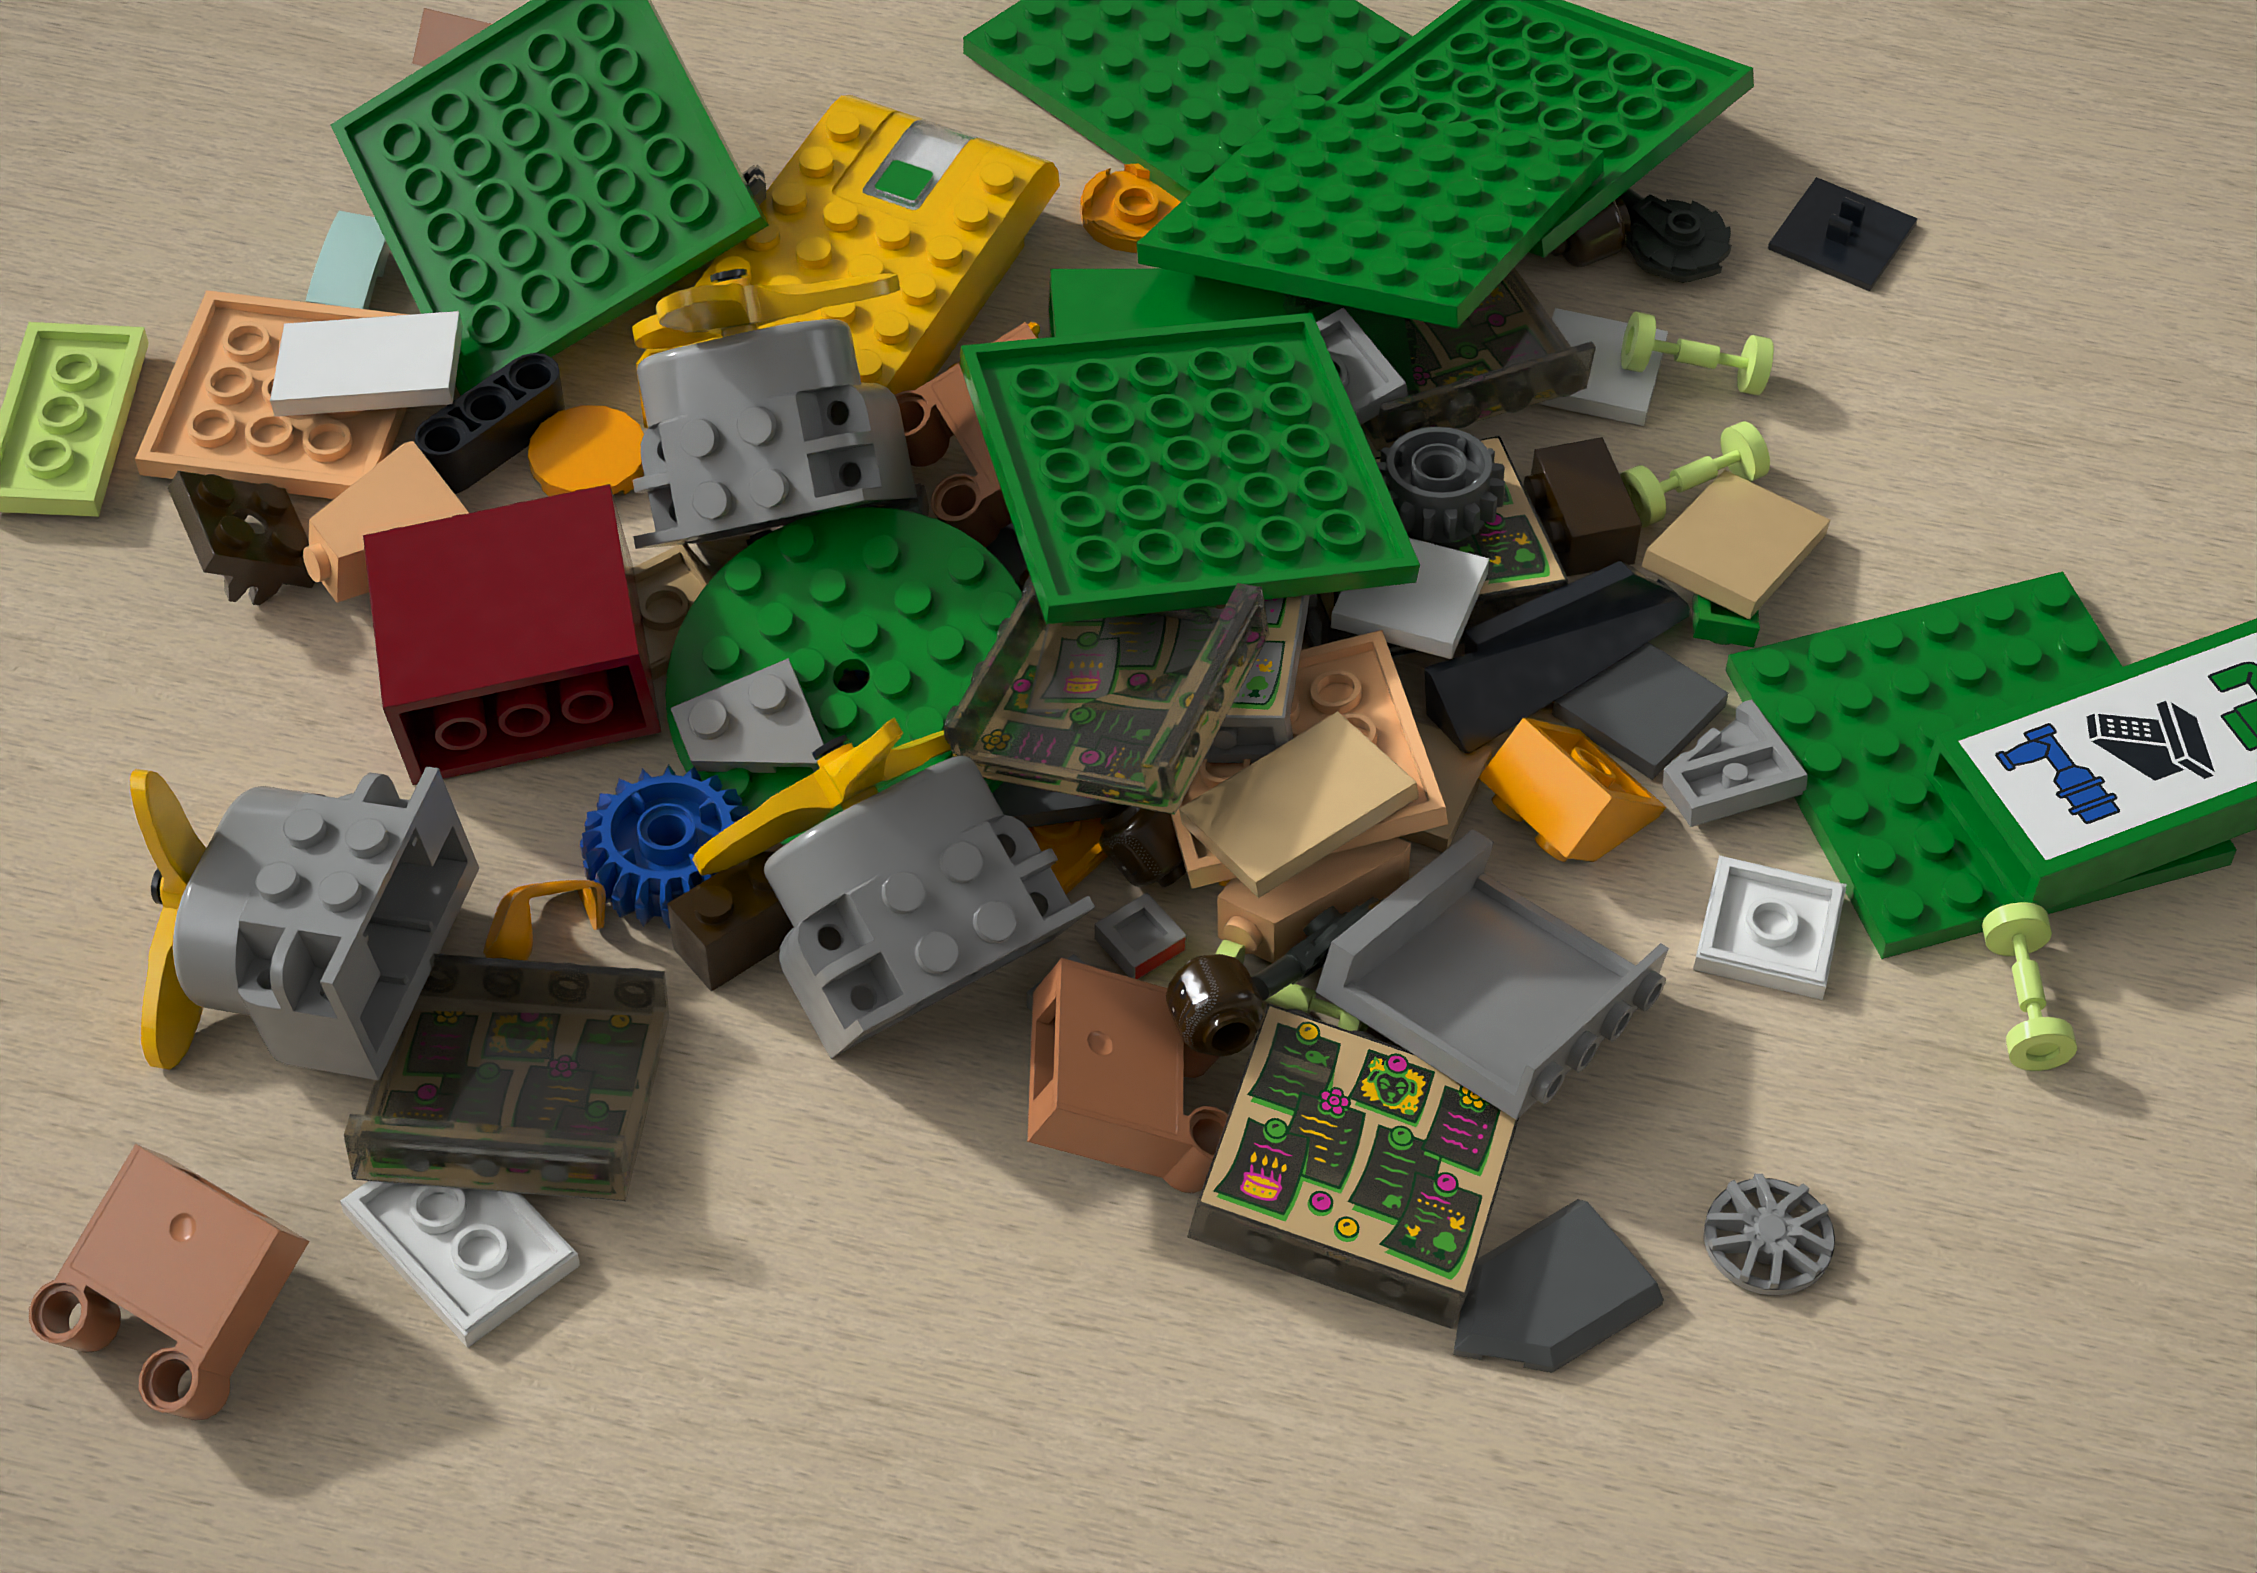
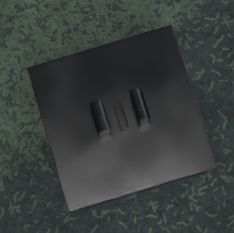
(1842, 234)

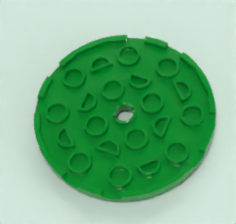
(842, 593)

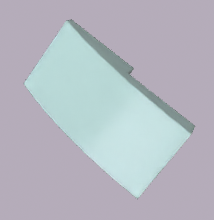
(349, 262)

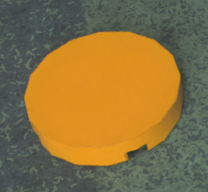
(1121, 220)
(586, 450)

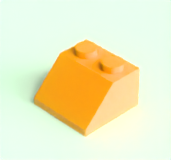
(1567, 791)

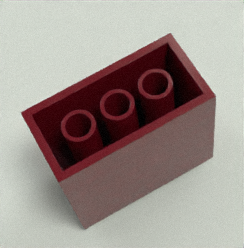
(510, 634)

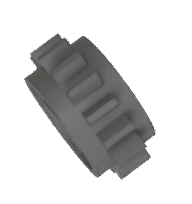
(1442, 483)

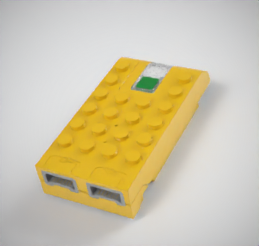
(903, 200)

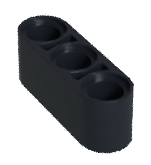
(491, 420)

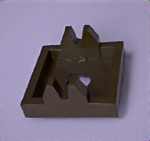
(227, 545)

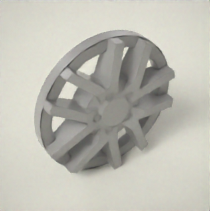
(1769, 1235)

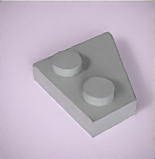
(751, 724)
(1734, 770)

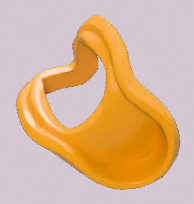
(511, 927)

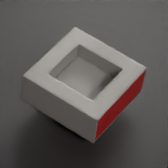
(1140, 937)

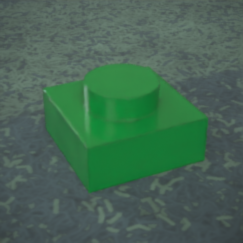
(1722, 625)

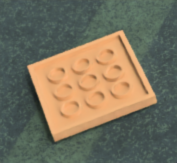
(221, 415)
(1364, 687)

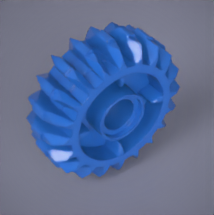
(647, 837)

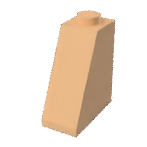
(391, 495)
(1341, 879)

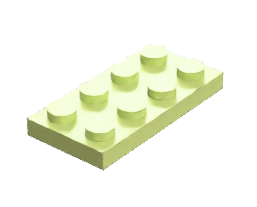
(66, 416)

